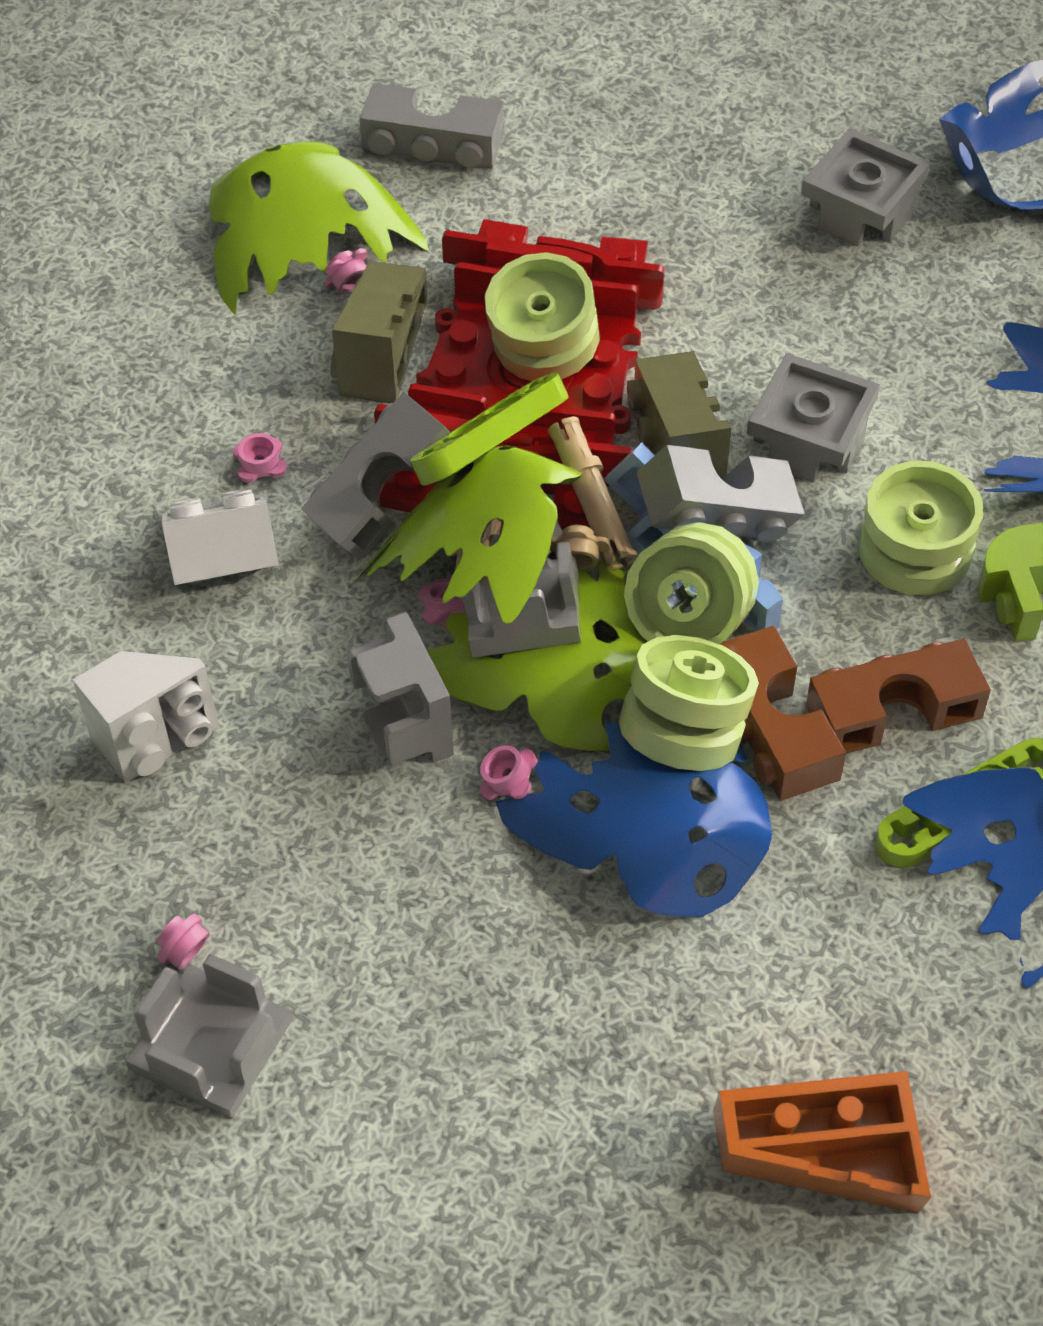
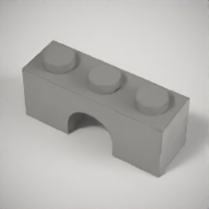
(463, 136)
(349, 498)
(750, 501)

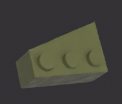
(378, 331)
(676, 407)

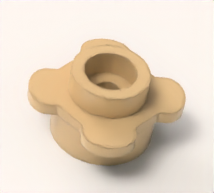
(583, 545)

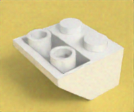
(219, 536)
(145, 709)

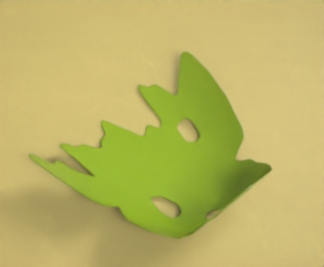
(297, 214)
(501, 486)
(555, 679)

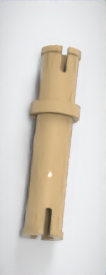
(593, 492)

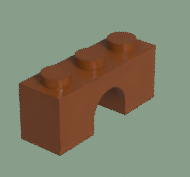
(936, 680)
(788, 750)

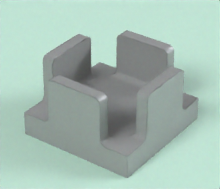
(862, 185)
(813, 416)
(546, 619)
(422, 713)
(207, 1033)

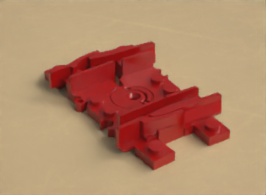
(470, 378)

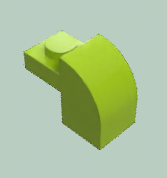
(1015, 579)

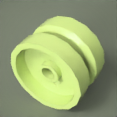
(542, 316)
(920, 527)
(697, 556)
(688, 702)

